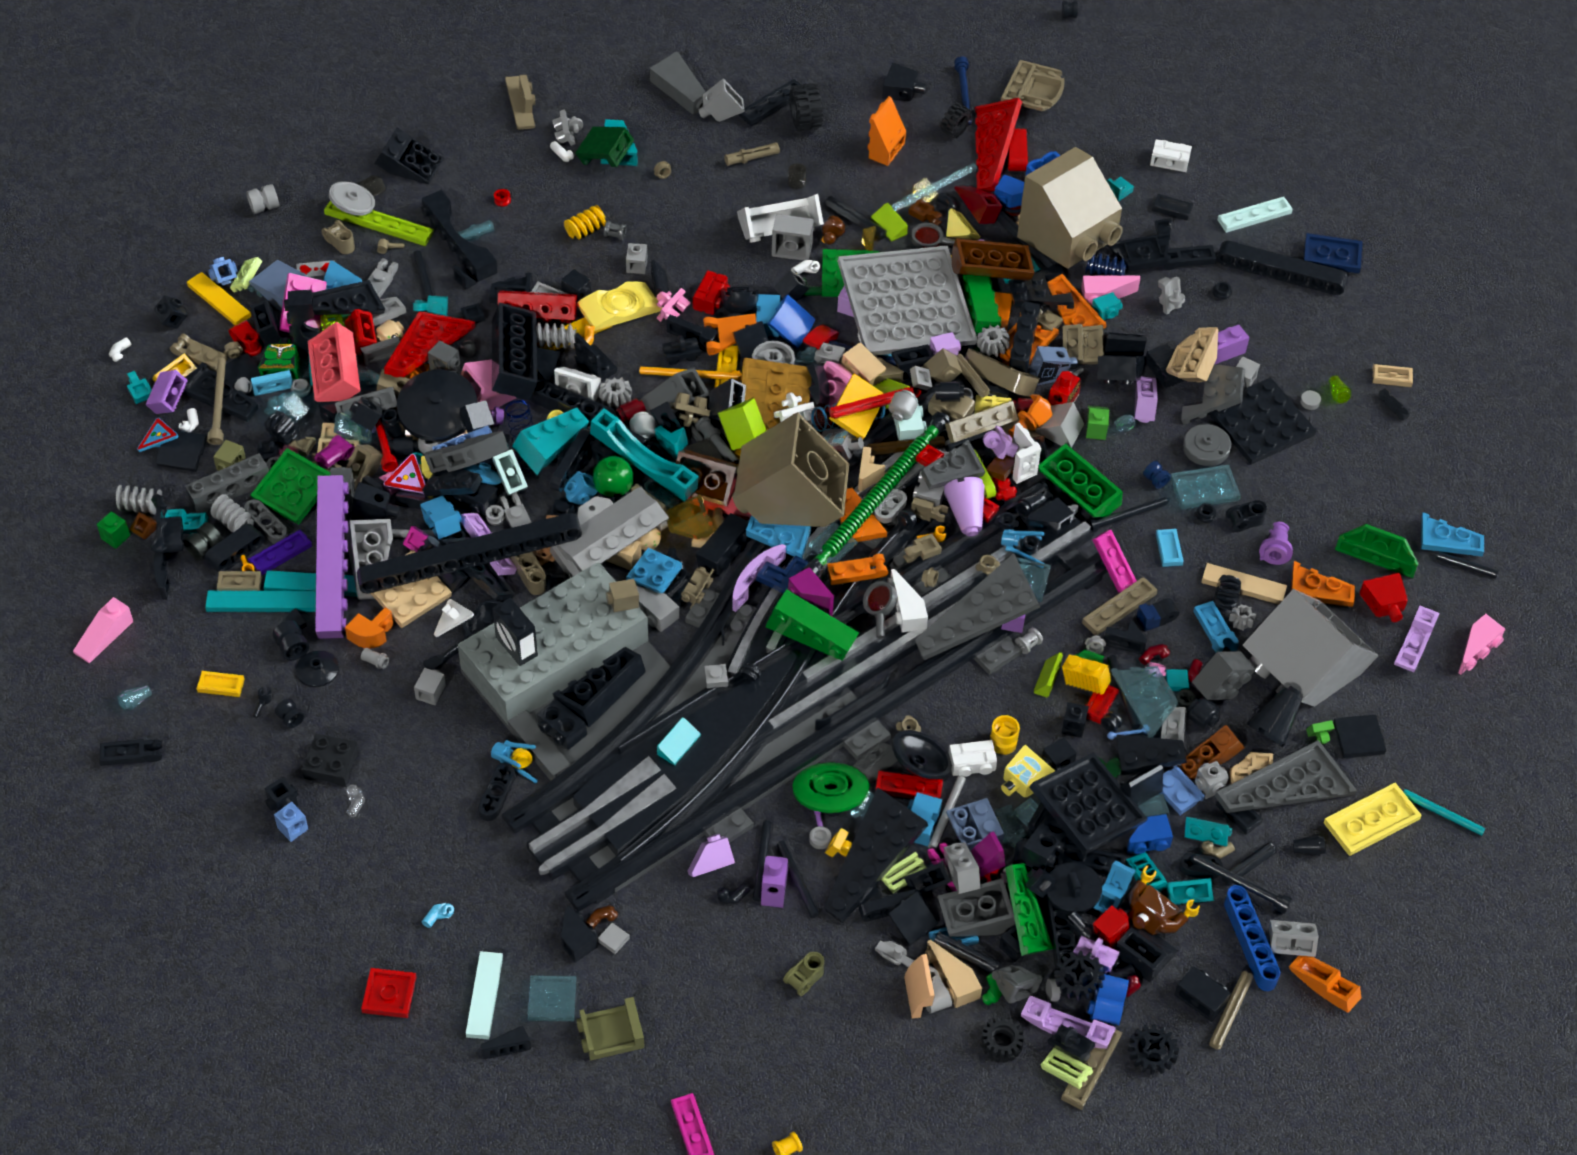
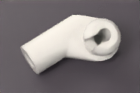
(806, 266)
(117, 348)
(192, 423)

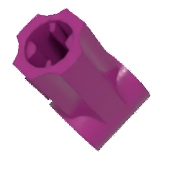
(335, 451)

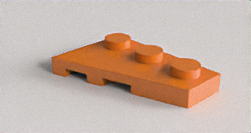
(871, 527)
(1325, 589)

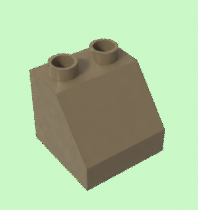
(1069, 209)
(791, 477)

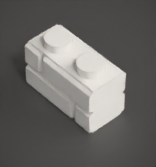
(1171, 155)
(972, 758)

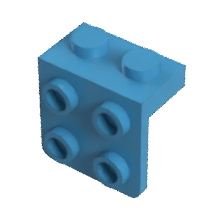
(655, 571)

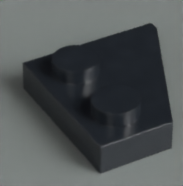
(511, 284)

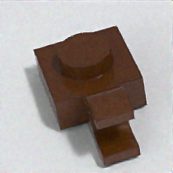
(923, 211)

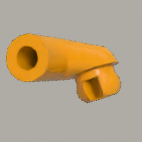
(589, 334)

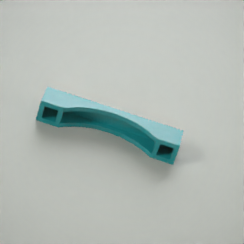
(670, 475)

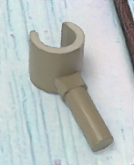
(383, 245)

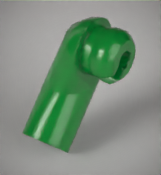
(1091, 656)
(993, 993)

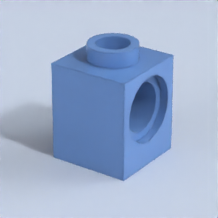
(291, 821)

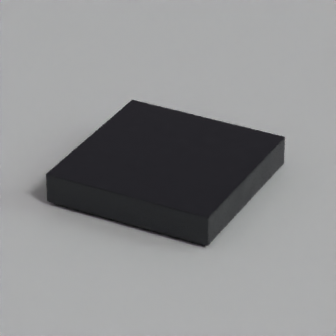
(1359, 736)

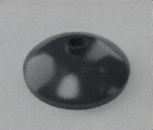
(921, 755)

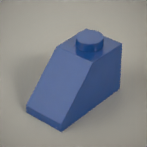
(1009, 191)

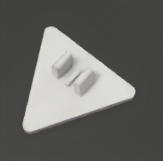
(452, 616)

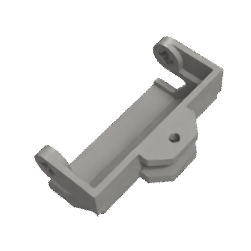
(609, 529)

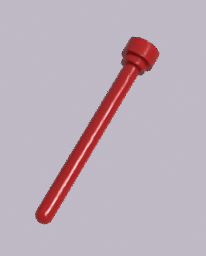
(388, 461)

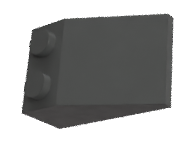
(978, 911)

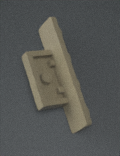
(521, 100)

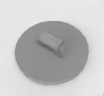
(351, 198)

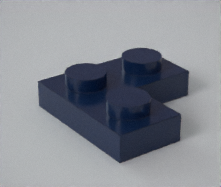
(777, 577)

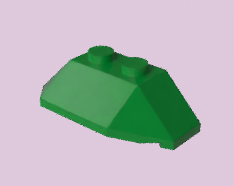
(1379, 549)

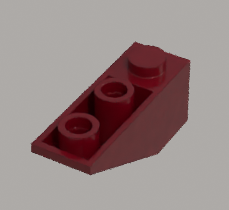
(982, 204)

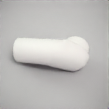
(561, 152)

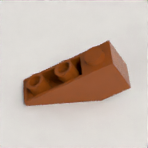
(1218, 748)

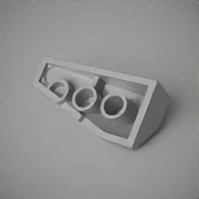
(368, 544)

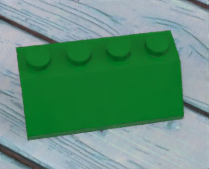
(1081, 482)

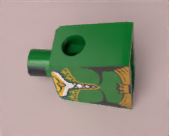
(280, 358)

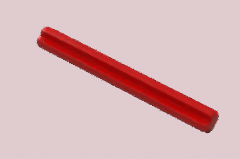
(864, 404)

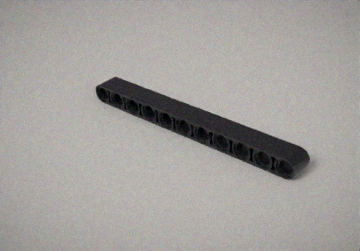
(468, 553)

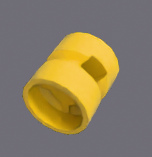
(1005, 734)

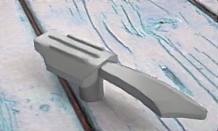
(894, 953)

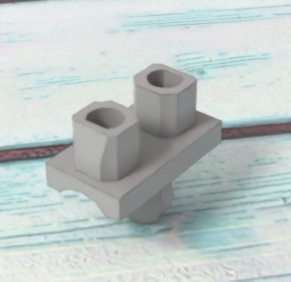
(569, 127)
(1171, 294)

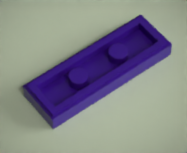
(280, 552)

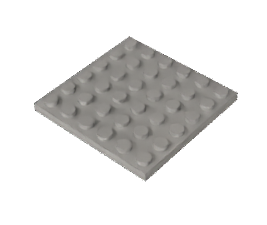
(905, 298)

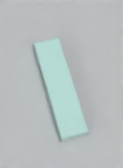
(1254, 214)
(484, 995)

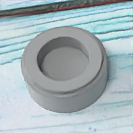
(1310, 400)
(820, 837)
(1052, 991)

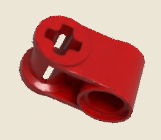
(246, 337)

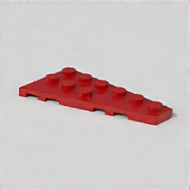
(421, 338)

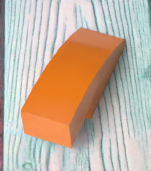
(1326, 982)

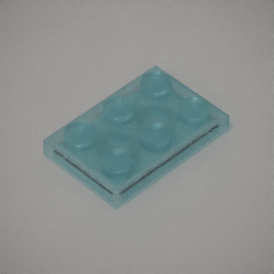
(1205, 485)

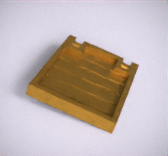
(771, 388)

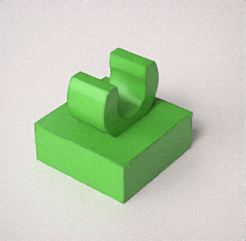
(1321, 731)

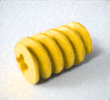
(585, 221)

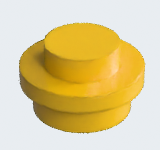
(522, 757)

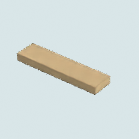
(1250, 585)

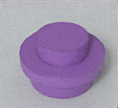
(497, 416)

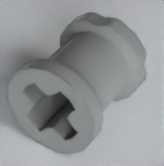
(1029, 640)

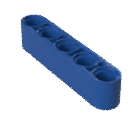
(1252, 947)

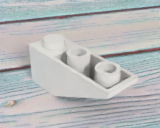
(910, 607)

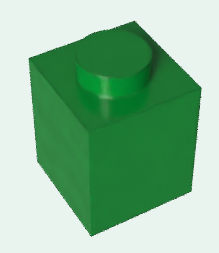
(113, 530)

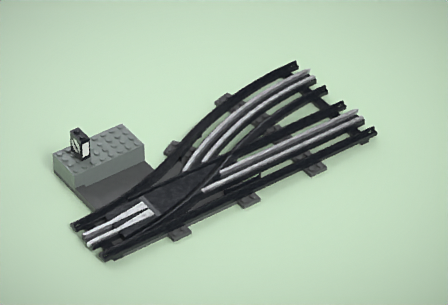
(624, 808)

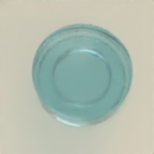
(1125, 423)

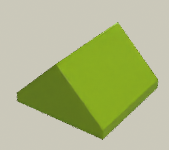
(742, 423)

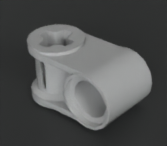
(942, 997)

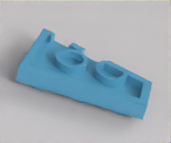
(792, 536)
(1446, 538)

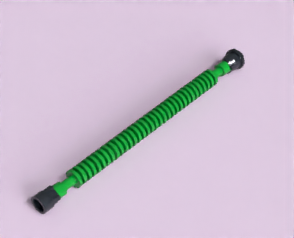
(877, 494)

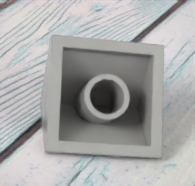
(1063, 425)

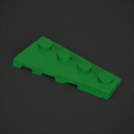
(1028, 918)

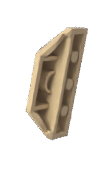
(1195, 356)

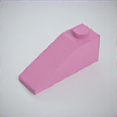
(1097, 286)
(103, 630)

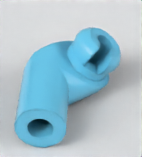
(437, 912)

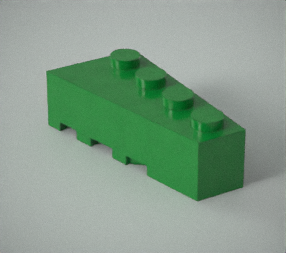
(811, 626)

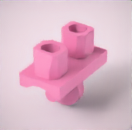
(678, 300)

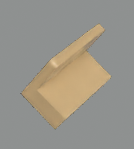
(863, 363)

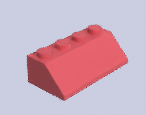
(334, 364)

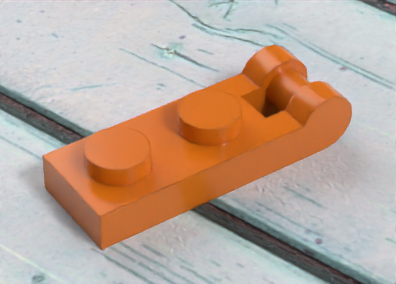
(857, 570)

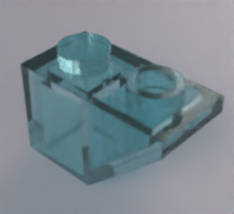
(289, 404)

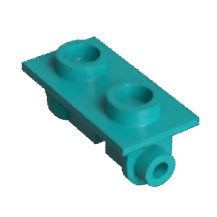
(1207, 831)

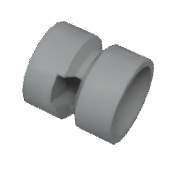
(262, 198)

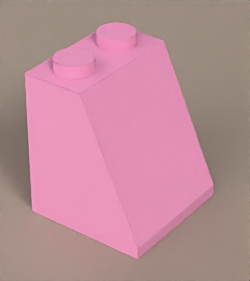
(480, 377)

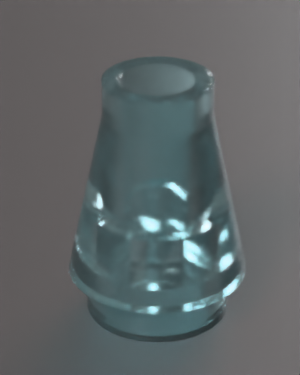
(133, 697)

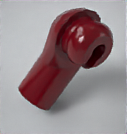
(1152, 651)

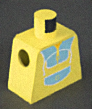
(1023, 771)

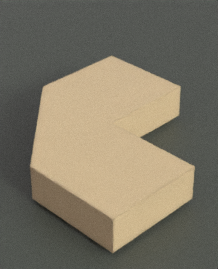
(1252, 763)

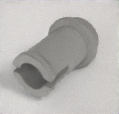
(375, 658)

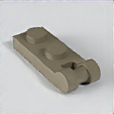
(197, 352)

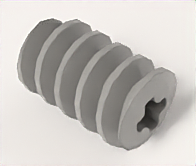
(555, 335)
(135, 500)
(230, 513)

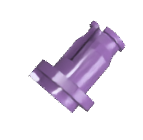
(1277, 548)

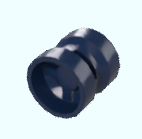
(1157, 475)

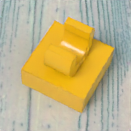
(839, 844)

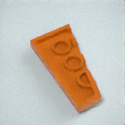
(1082, 311)

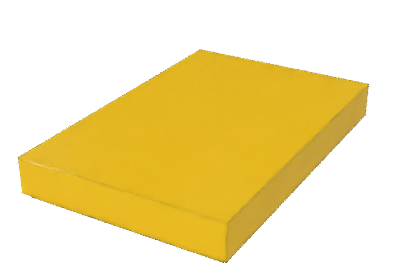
(858, 423)

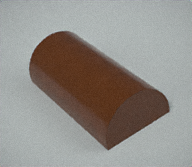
(992, 259)

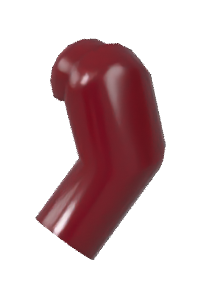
(1194, 669)
(1133, 985)

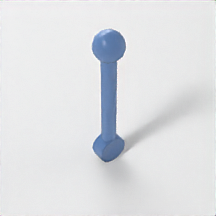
(1111, 735)

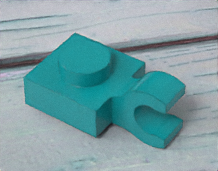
(434, 305)
(138, 389)

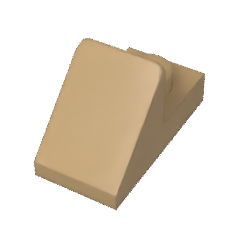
(869, 472)

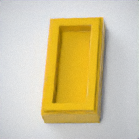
(220, 683)

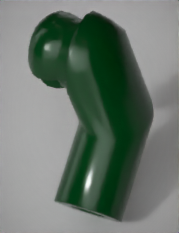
(813, 290)

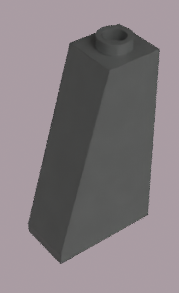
(678, 82)

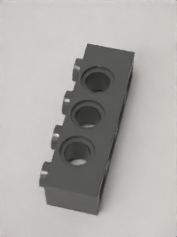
(230, 481)

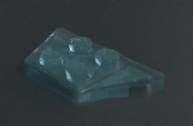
(1147, 695)

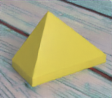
(959, 226)

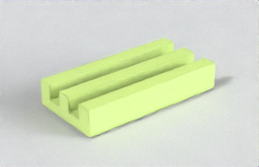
(245, 274)
(899, 866)
(1080, 1077)

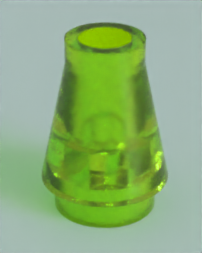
(1340, 391)

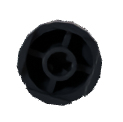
(739, 299)

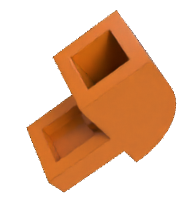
(369, 633)

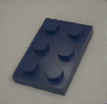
(1333, 252)

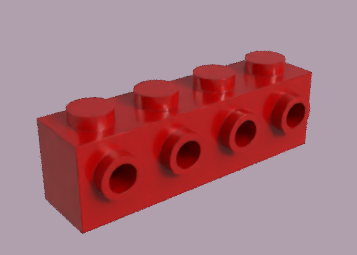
(546, 305)

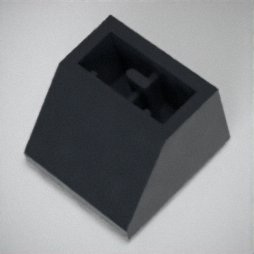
(1145, 952)

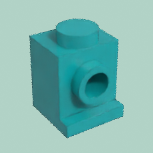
(1107, 306)

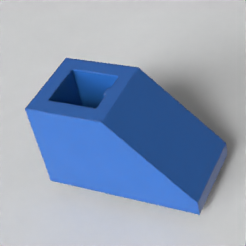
(1151, 835)

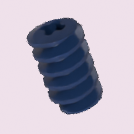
(1106, 266)

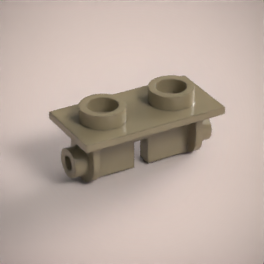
(702, 580)

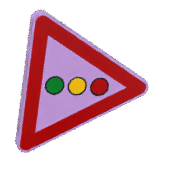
(407, 477)

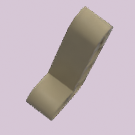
(1002, 374)

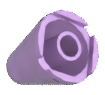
(967, 503)

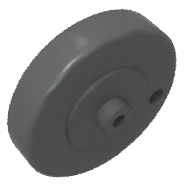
(1207, 445)

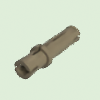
(750, 154)

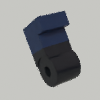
(1157, 614)

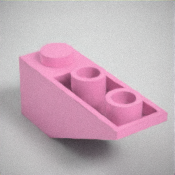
(1482, 637)

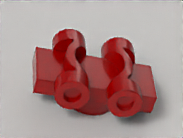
(1004, 490)

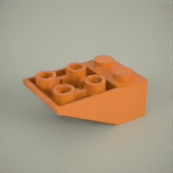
(886, 133)

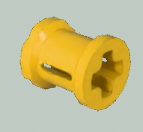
(787, 1145)

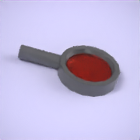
(929, 235)
(880, 601)

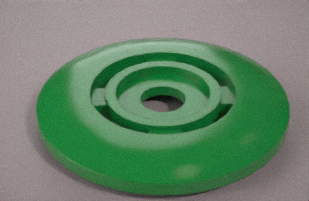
(828, 800)

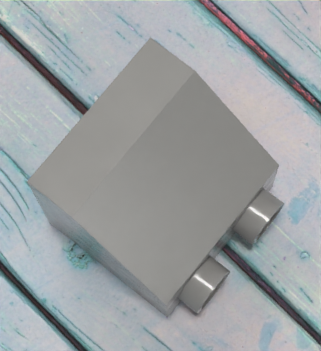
(1308, 648)

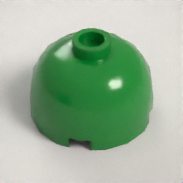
(613, 476)

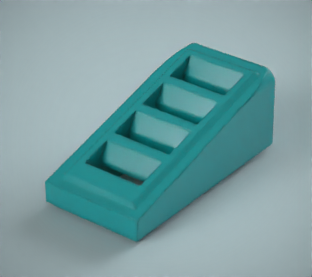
(1160, 882)

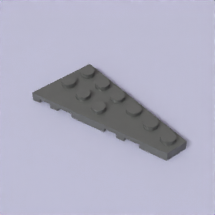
(990, 604)
(1297, 778)

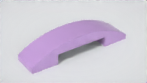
(774, 555)
(1416, 639)
(1048, 1019)

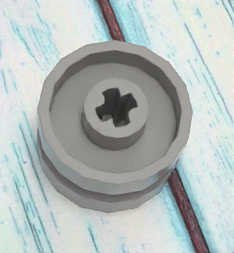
(775, 352)

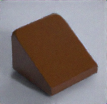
(143, 525)

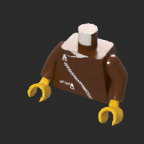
(1154, 911)

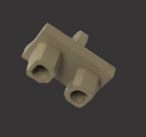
(699, 408)

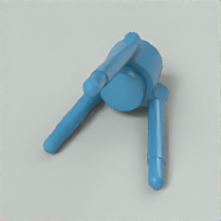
(1012, 538)
(504, 751)

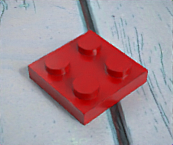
(389, 992)

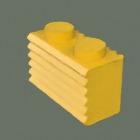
(1086, 674)

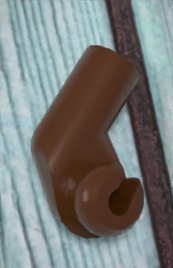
(601, 913)

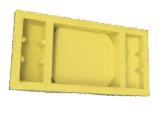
(618, 305)

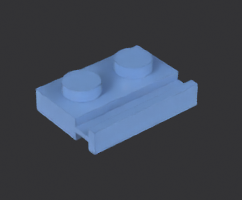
(1180, 791)

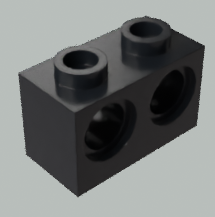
(561, 724)

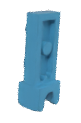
(1216, 627)

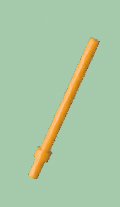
(736, 375)

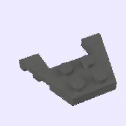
(1221, 391)

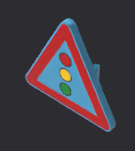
(157, 435)

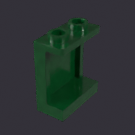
(605, 143)

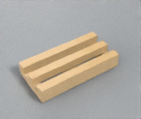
(1391, 375)

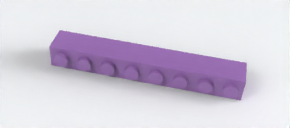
(330, 557)

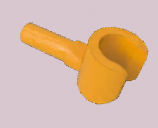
(937, 534)
(246, 566)

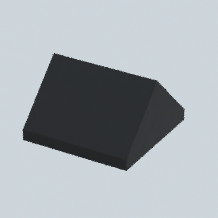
(1124, 344)
(1144, 784)

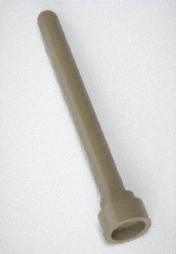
(215, 434)

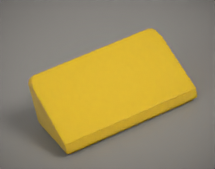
(181, 364)

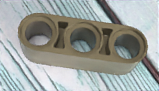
(530, 572)

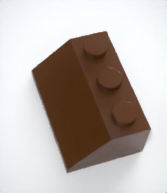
(716, 476)

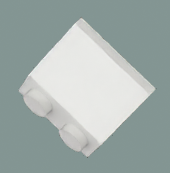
(578, 382)

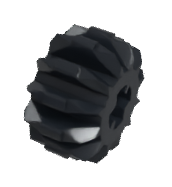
(282, 427)
(1227, 592)

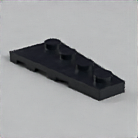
(348, 298)
(202, 387)

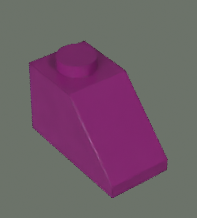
(989, 854)

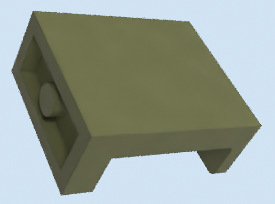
(611, 1031)

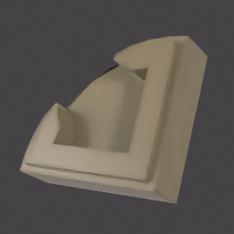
(304, 446)

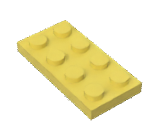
(1372, 819)

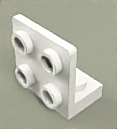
(1026, 456)

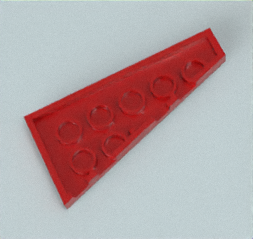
(993, 136)

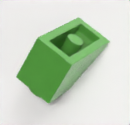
(1097, 422)

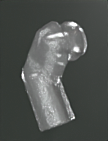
(357, 800)

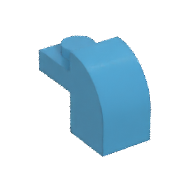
(1115, 887)

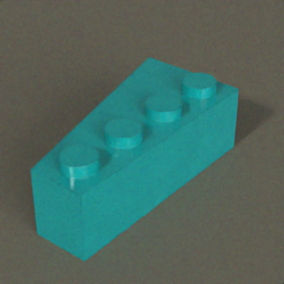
(547, 439)

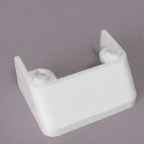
(760, 220)

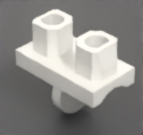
(792, 402)

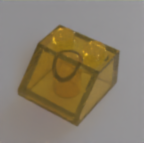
(691, 519)

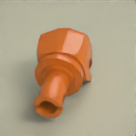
(1037, 415)

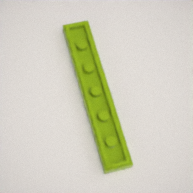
(385, 224)

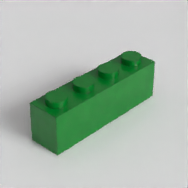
(980, 302)

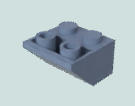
(974, 822)

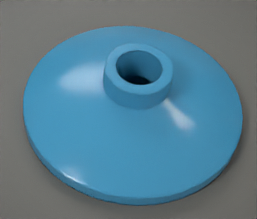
(487, 474)

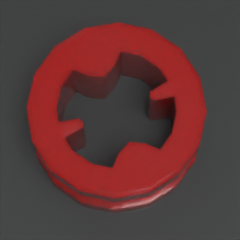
(502, 201)

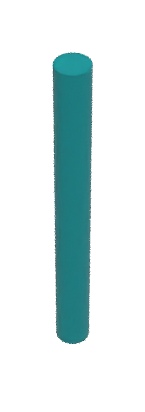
(1444, 812)

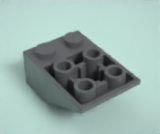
(682, 382)

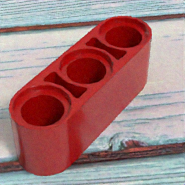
(1017, 151)

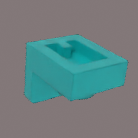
(1120, 187)

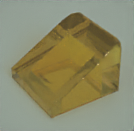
(921, 185)
(868, 238)

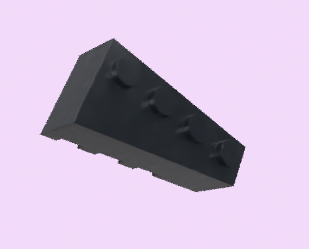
(602, 685)

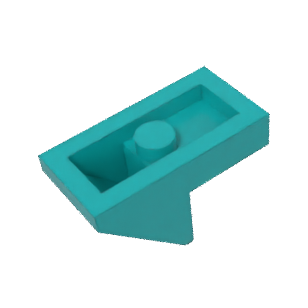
(671, 442)

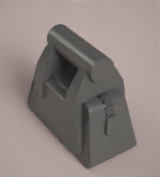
(1016, 982)

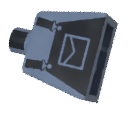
(1050, 362)

